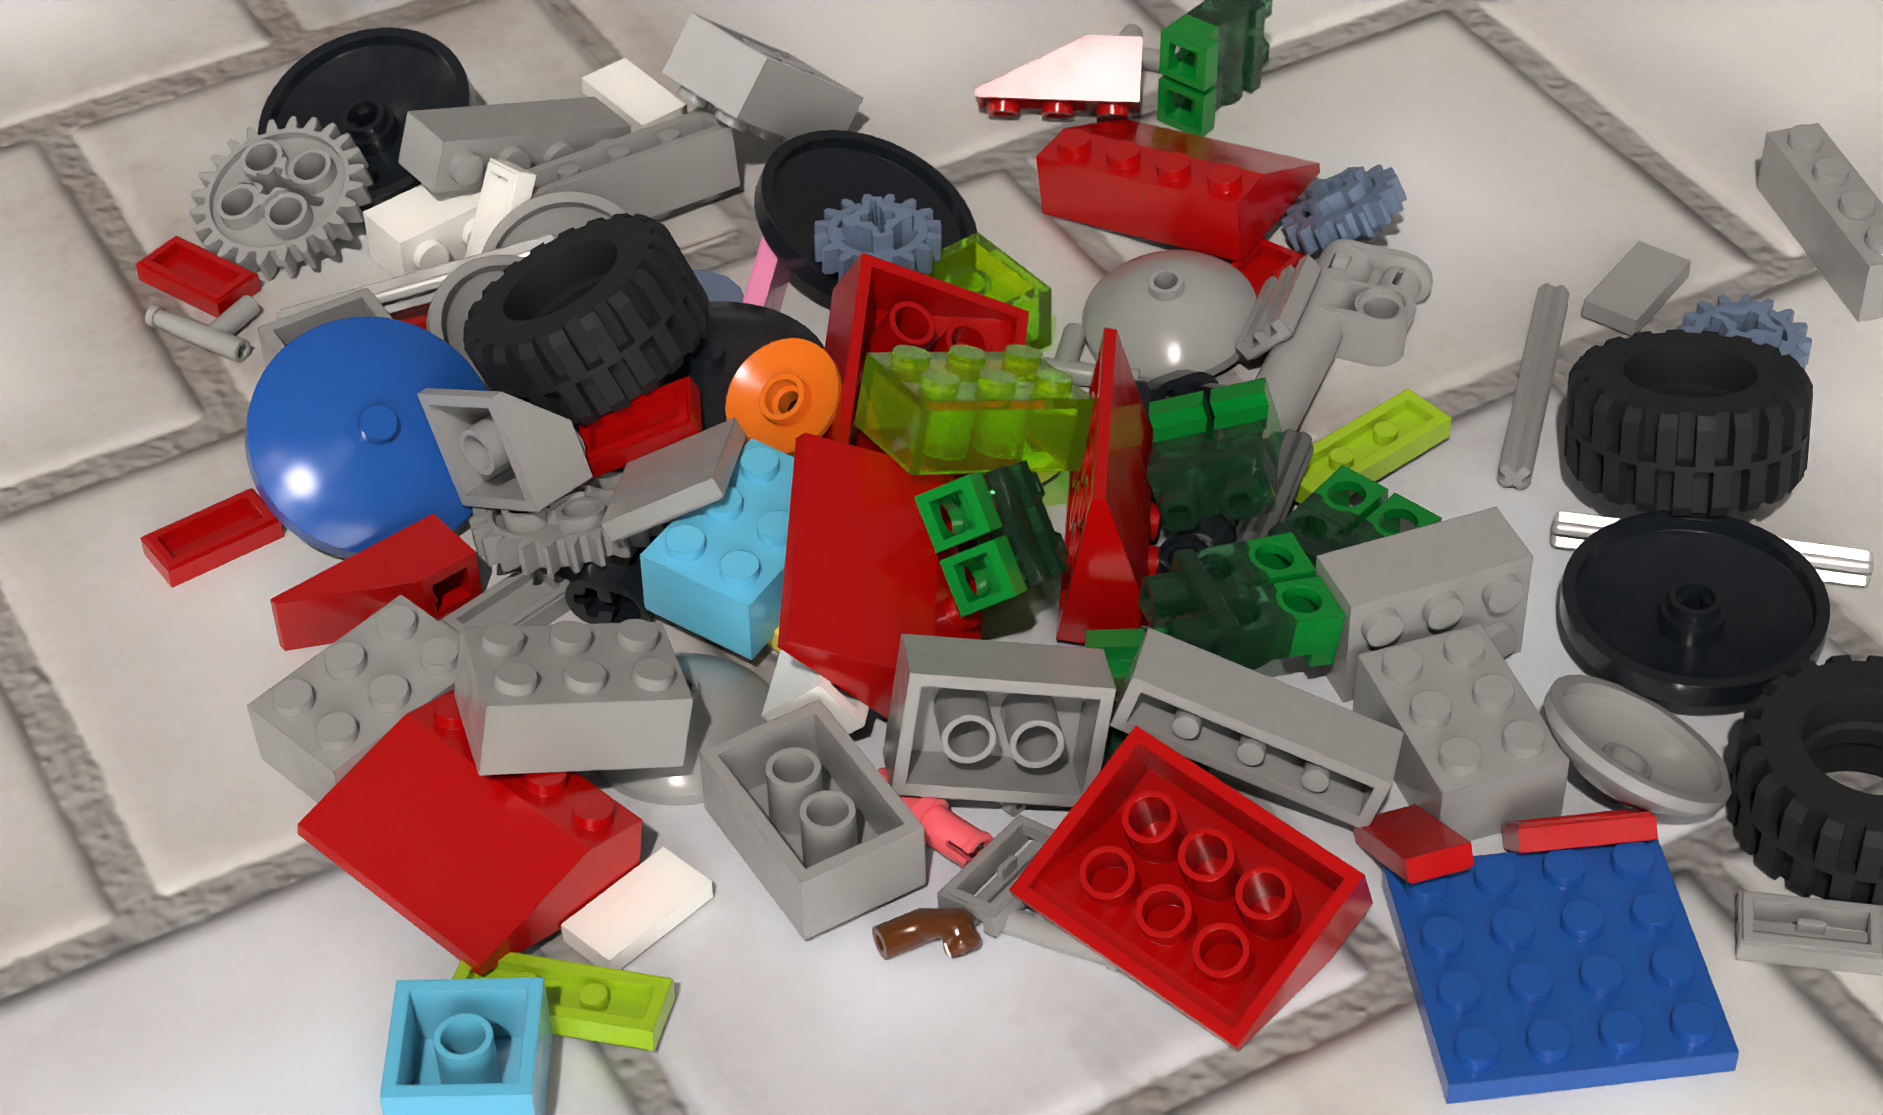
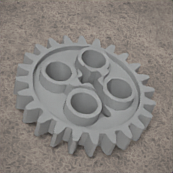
(282, 196)
(558, 535)

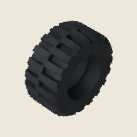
(589, 318)
(1688, 422)
(1785, 804)

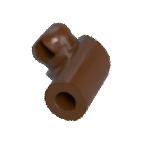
(924, 926)

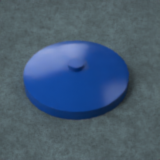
(345, 438)

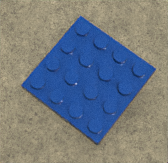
(1558, 973)

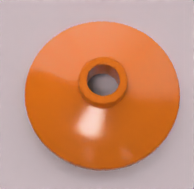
(772, 381)

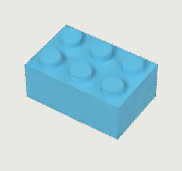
(726, 561)

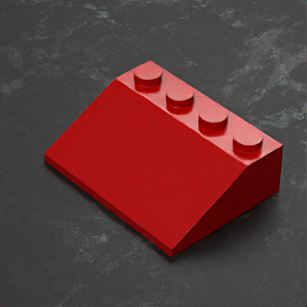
(1169, 185)
(892, 306)
(1109, 507)
(862, 568)
(469, 854)
(1193, 889)

